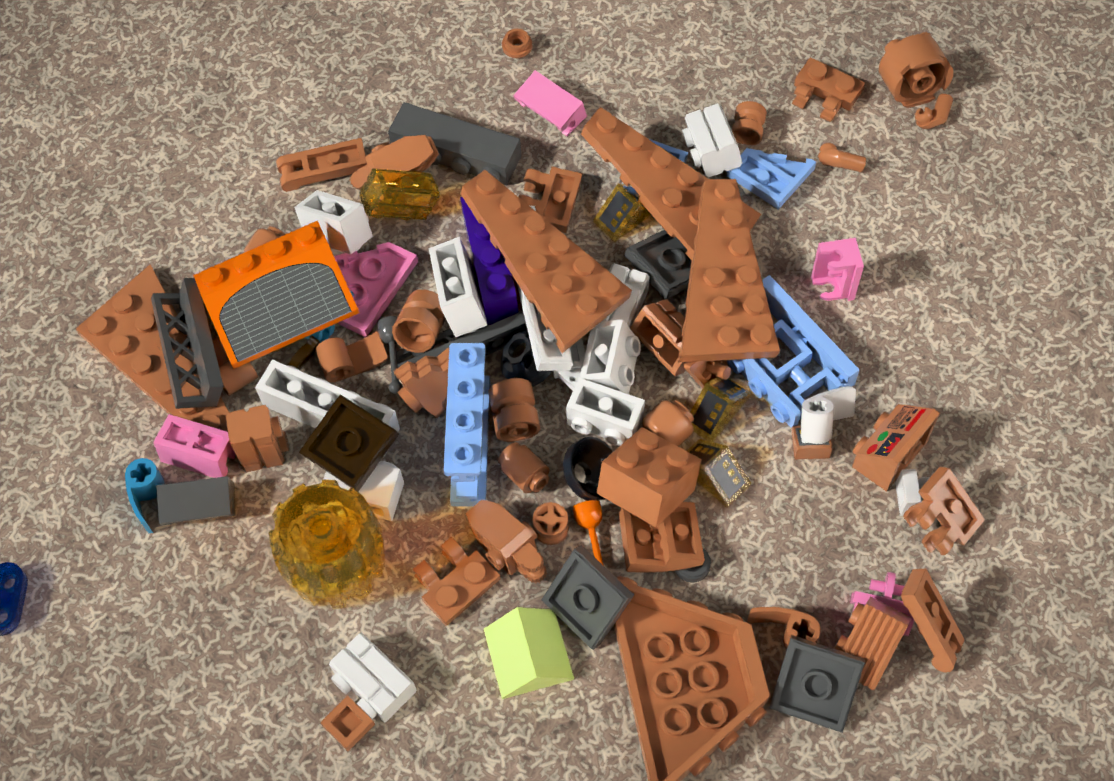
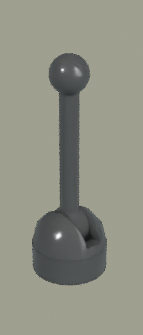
(385, 328)

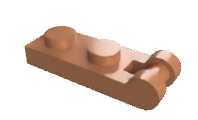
(321, 164)
(932, 619)

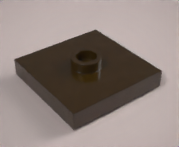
(349, 443)

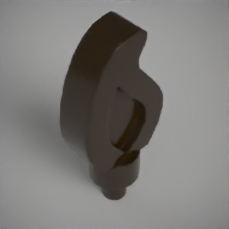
(303, 355)

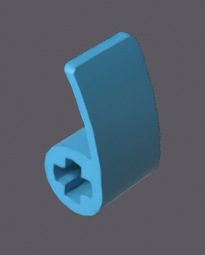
(141, 483)

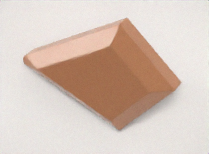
(707, 370)

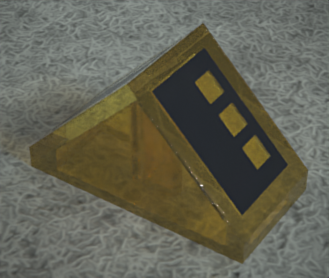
(621, 212)
(717, 407)
(720, 471)

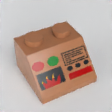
(894, 443)

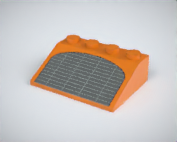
(275, 294)

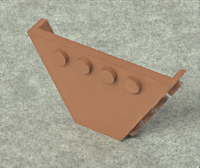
(688, 679)

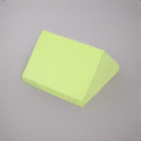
(527, 651)

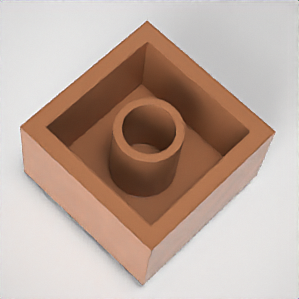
(648, 476)

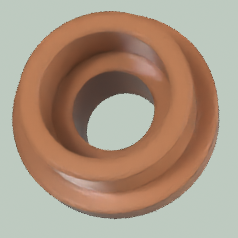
(513, 37)

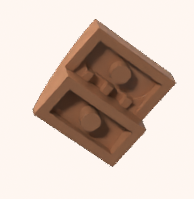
(664, 548)

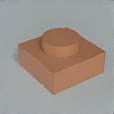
(347, 723)

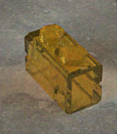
(399, 194)

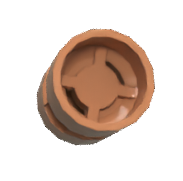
(419, 321)
(514, 410)

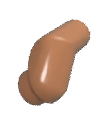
(936, 116)
(835, 158)

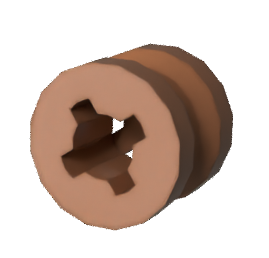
(549, 515)

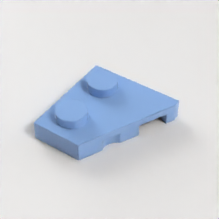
(771, 175)

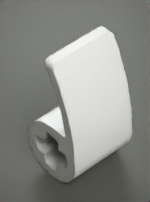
(822, 409)

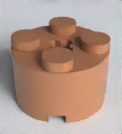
(915, 69)

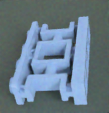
(806, 342)
(467, 424)

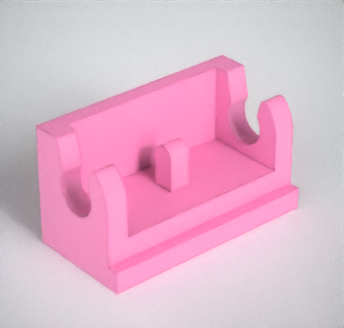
(551, 102)
(838, 265)
(194, 446)

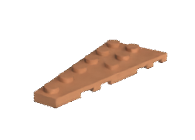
(664, 182)
(549, 268)
(725, 291)
(129, 339)

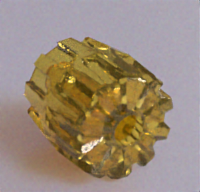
(327, 543)

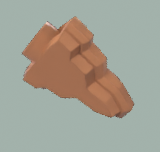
(425, 383)

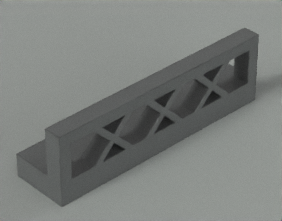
(492, 336)
(200, 344)

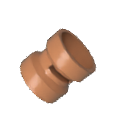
(749, 122)

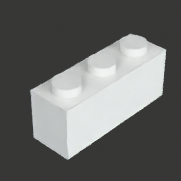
(457, 287)

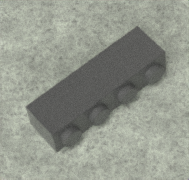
(460, 143)

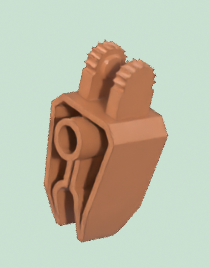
(405, 154)
(506, 540)

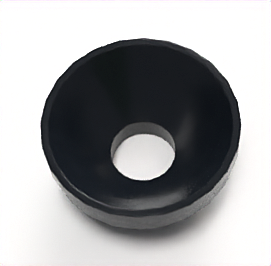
(524, 365)
(589, 454)

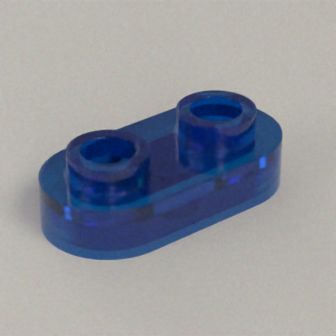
(12, 598)

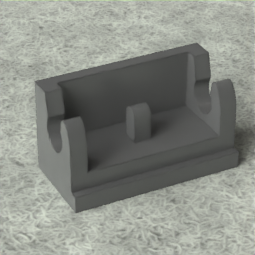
(196, 500)

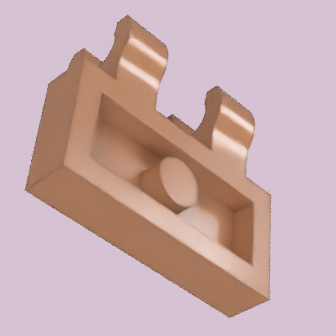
(828, 83)
(559, 194)
(951, 505)
(460, 587)

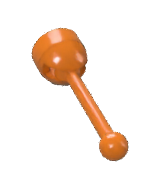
(589, 515)

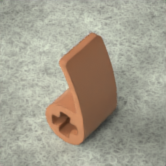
(347, 361)
(232, 378)
(793, 619)

